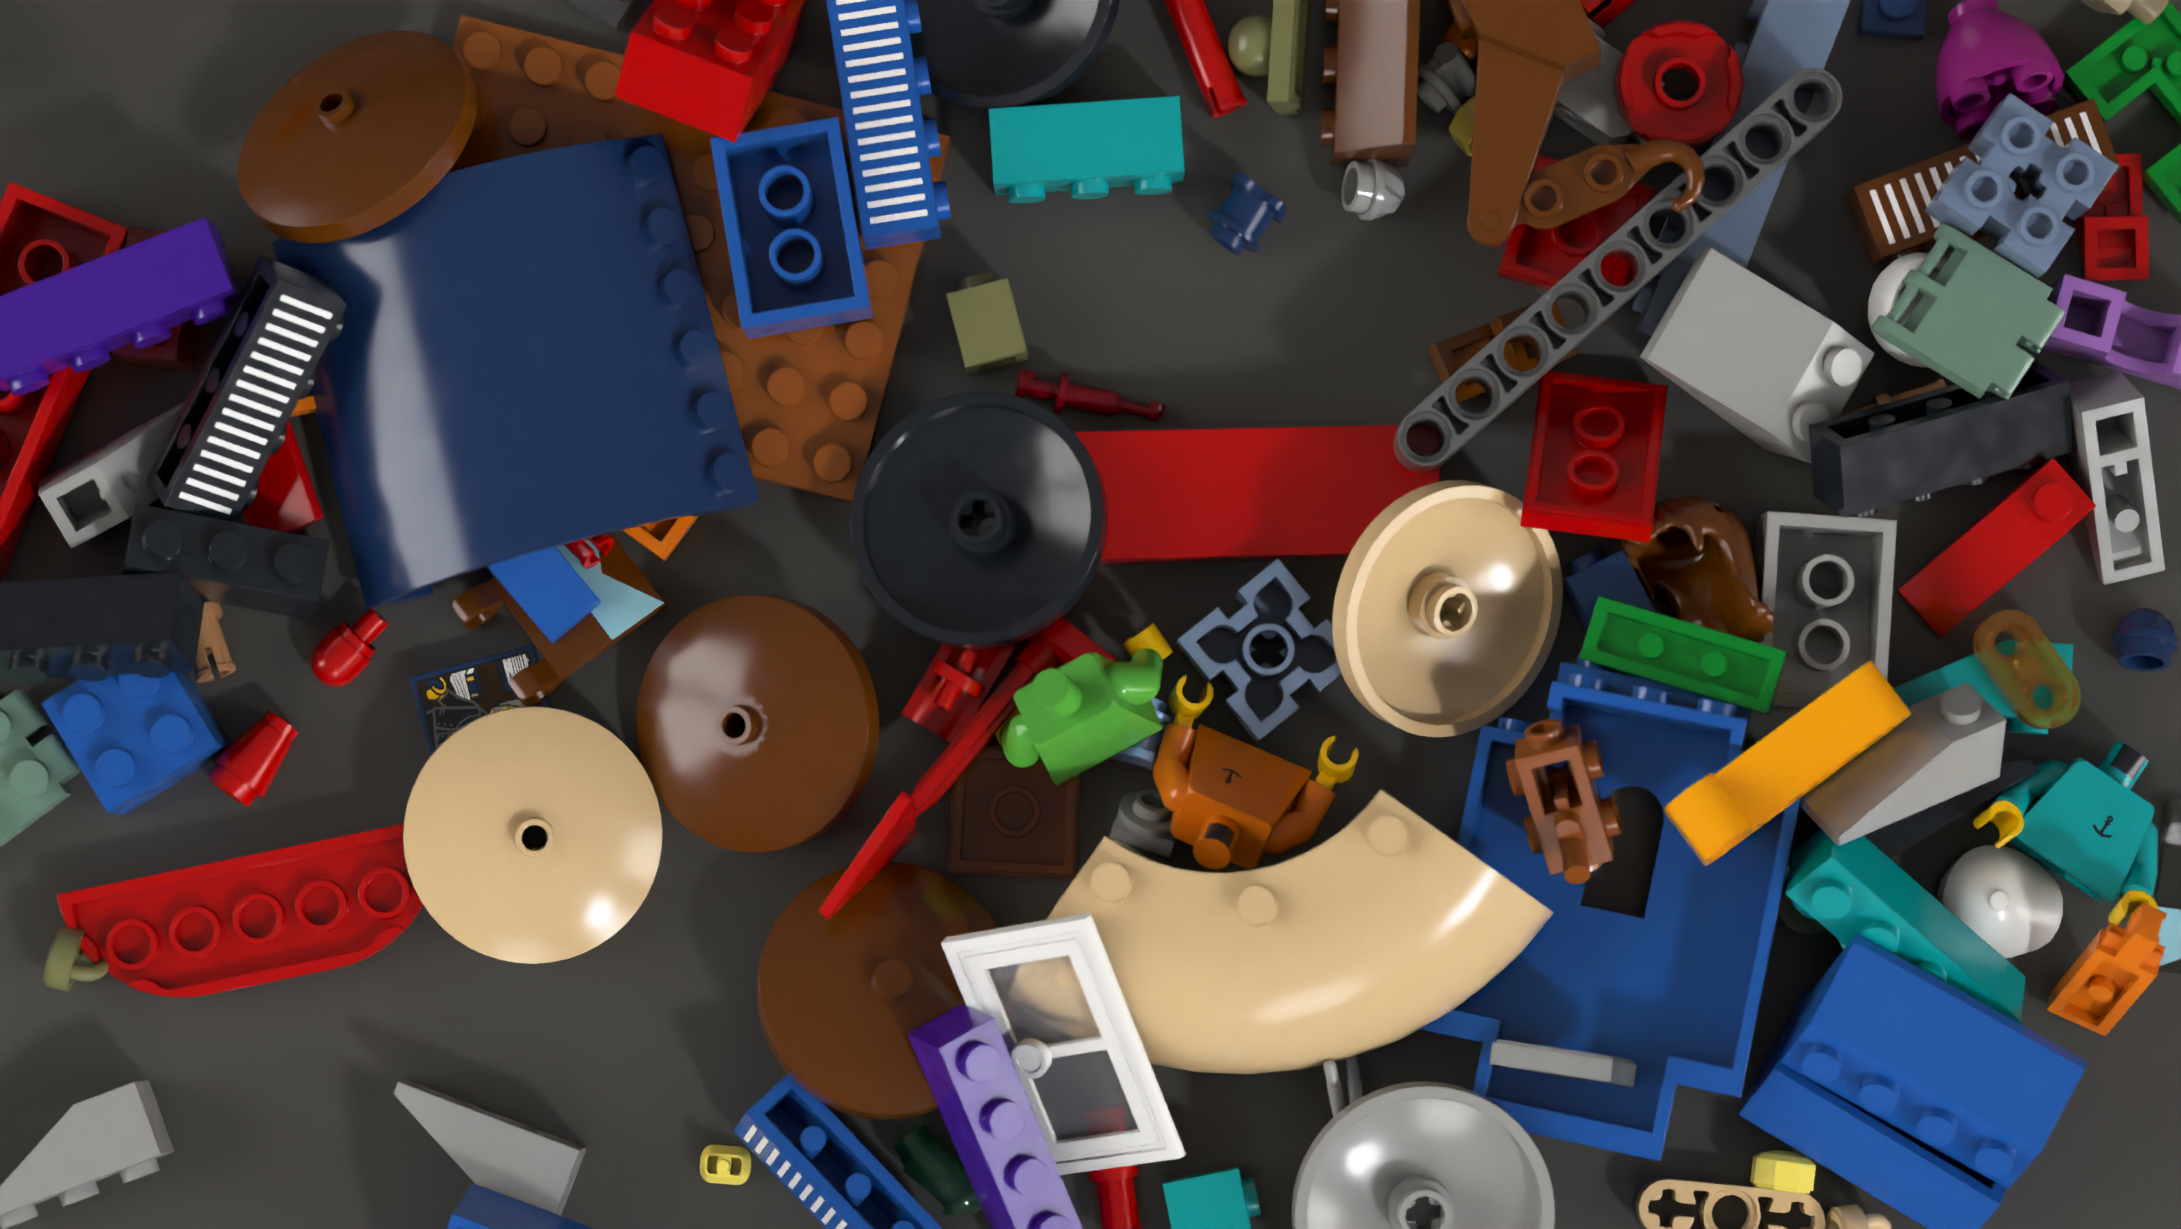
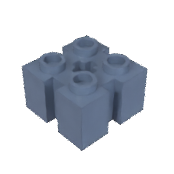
(2060, 181)
(1269, 611)

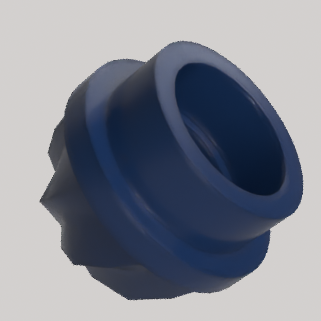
(2145, 641)

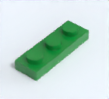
(1683, 655)

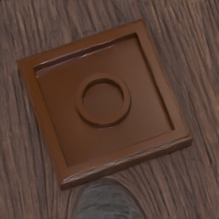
(1012, 819)

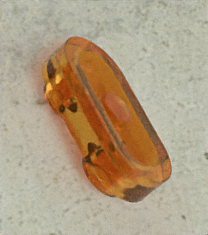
(2030, 665)

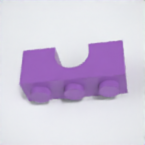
(2115, 333)

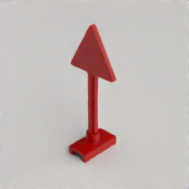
(1046, 650)

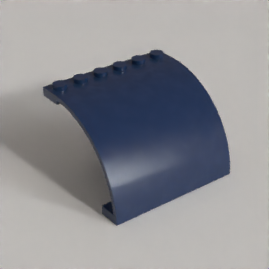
(521, 368)

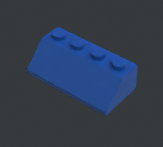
(1932, 1061)
(1865, 1147)

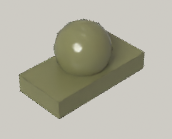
(1277, 49)

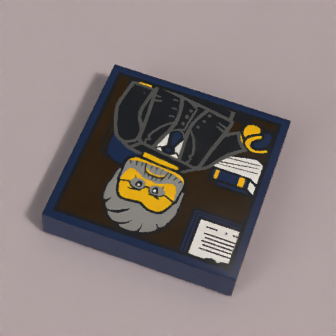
(468, 691)

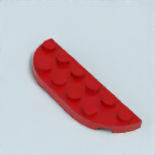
(250, 916)

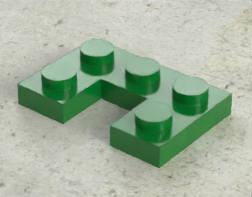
(2123, 69)

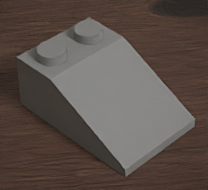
(1755, 355)
(1828, 597)

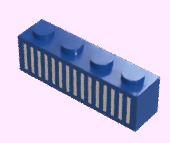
(885, 121)
(826, 1163)

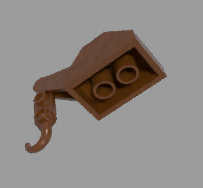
(1522, 64)

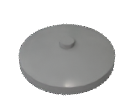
(1423, 1162)

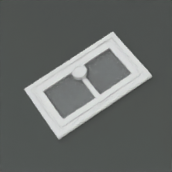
(1068, 1040)

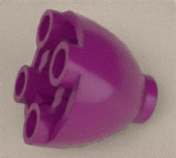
(1986, 60)

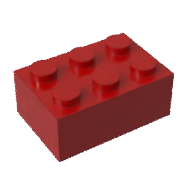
(709, 59)

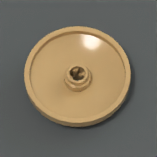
(1446, 609)
(520, 773)

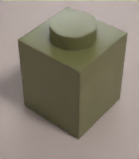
(986, 323)

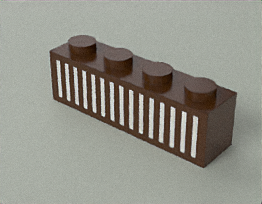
(1892, 206)

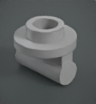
(1445, 79)
(1144, 823)

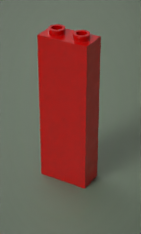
(1249, 490)

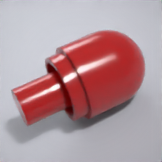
(347, 649)

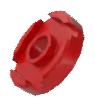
(1685, 47)

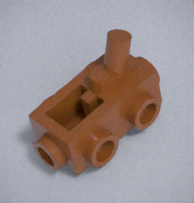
(1565, 805)

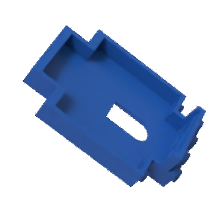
(1653, 989)

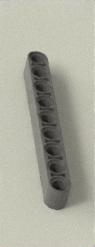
(1635, 245)

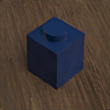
(1604, 577)

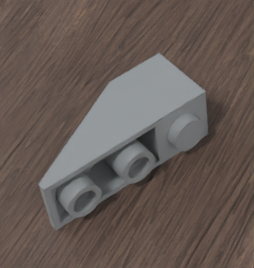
(107, 481)
(92, 1141)

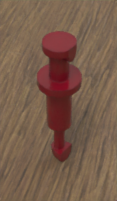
(1082, 397)

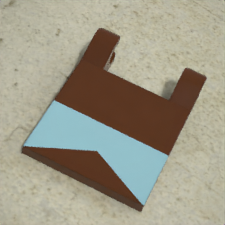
(625, 604)

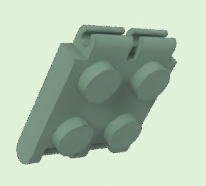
(1972, 316)
(30, 773)

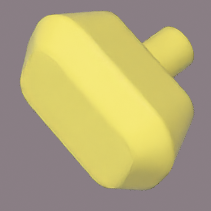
(725, 1164)

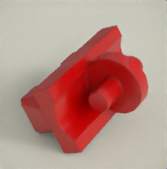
(955, 688)

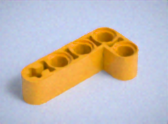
(1786, 763)

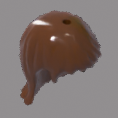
(1702, 567)

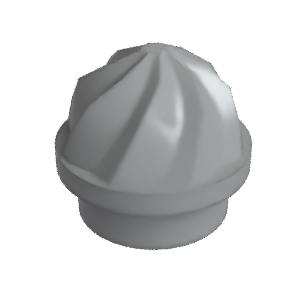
(1372, 189)

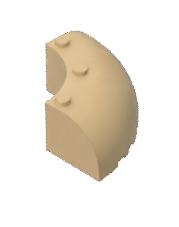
(1302, 953)

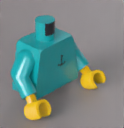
(2085, 827)

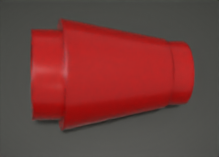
(253, 759)

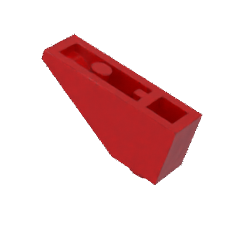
(1996, 547)

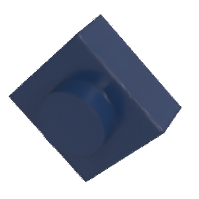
(1893, 18)

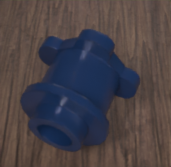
(1244, 215)

